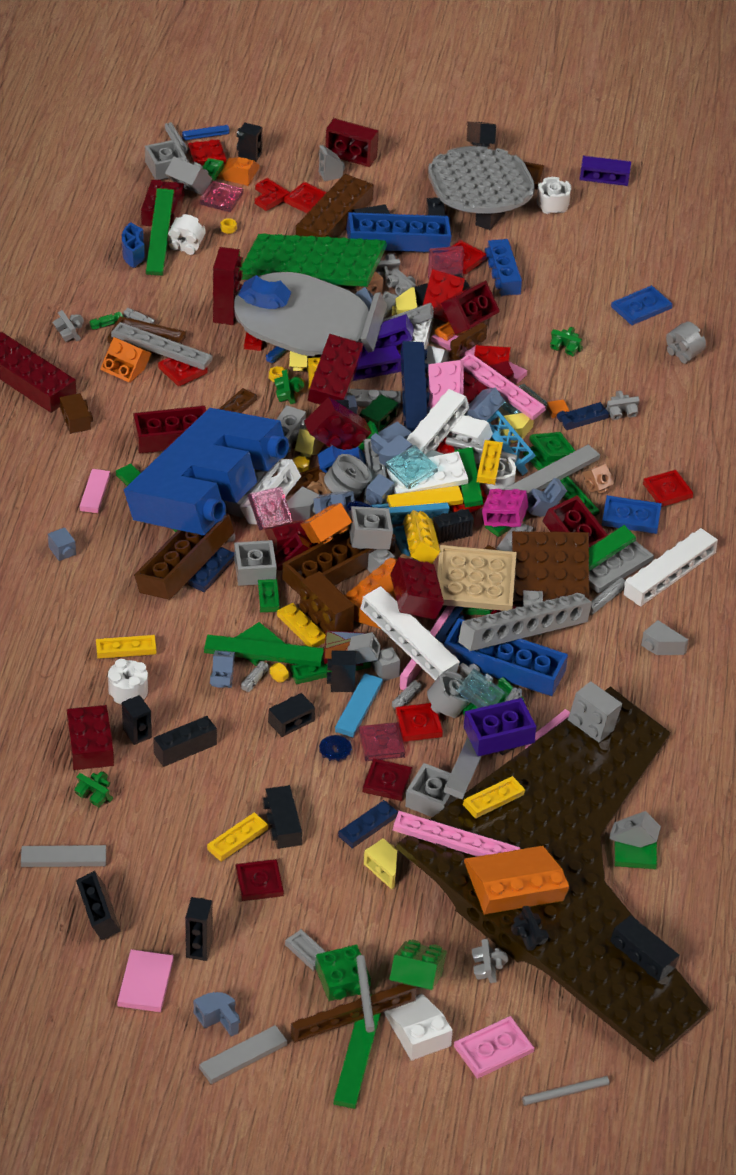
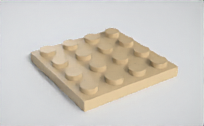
(476, 577)

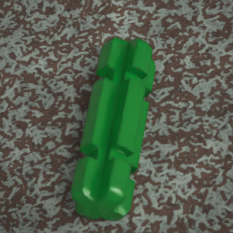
(105, 320)

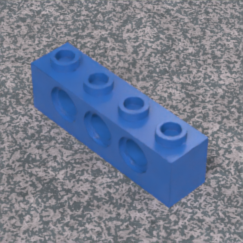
(503, 267)

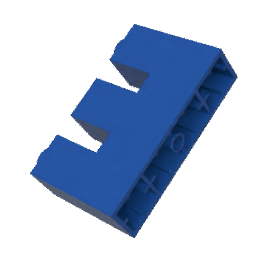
(204, 469)

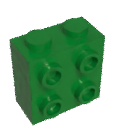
(339, 972)

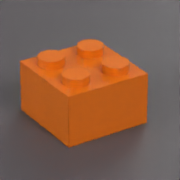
(326, 523)

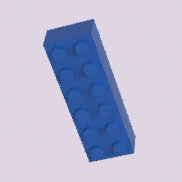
(401, 230)
(515, 660)

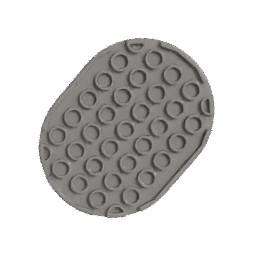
(481, 179)
(307, 318)

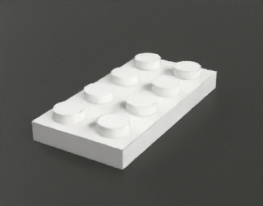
(449, 474)

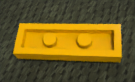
(489, 462)
(301, 625)
(126, 646)
(493, 797)
(237, 837)

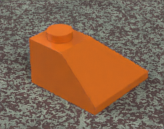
(239, 170)

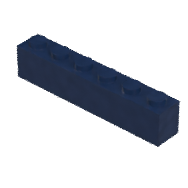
(414, 383)

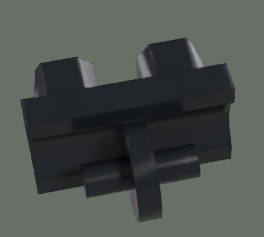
(527, 926)

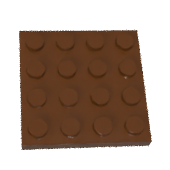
(550, 564)

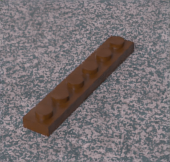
(351, 1012)

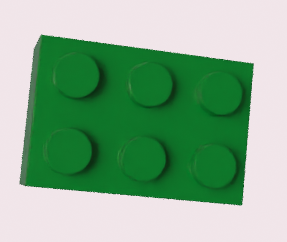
(418, 964)

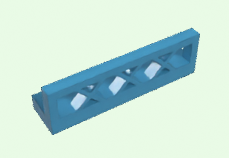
(520, 464)
(398, 514)

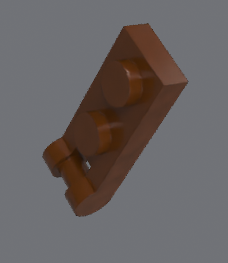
(467, 340)

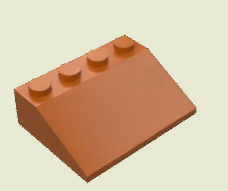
(377, 578)
(516, 879)

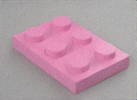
(444, 377)

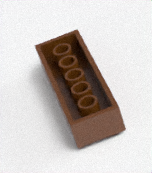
(330, 213)
(333, 559)
(180, 560)

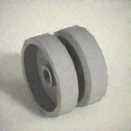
(347, 475)

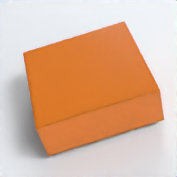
(555, 407)

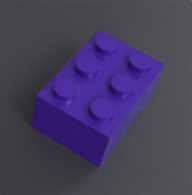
(499, 727)

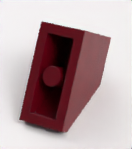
(294, 546)

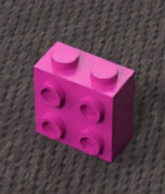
(505, 508)

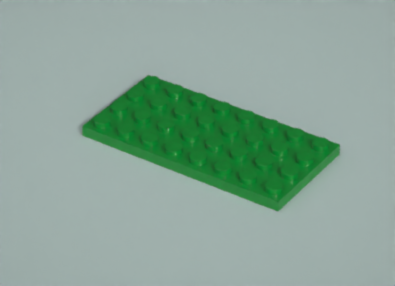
(325, 258)

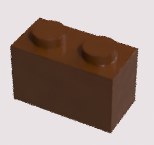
(76, 413)

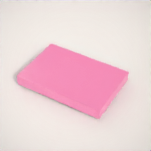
(145, 980)
(493, 1047)

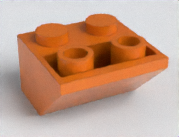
(125, 360)

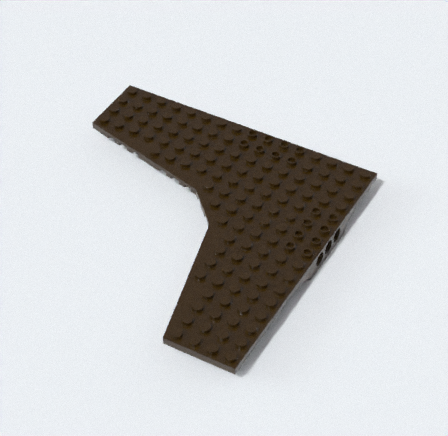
(567, 804)

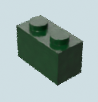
(381, 412)

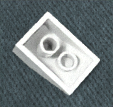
(420, 1027)

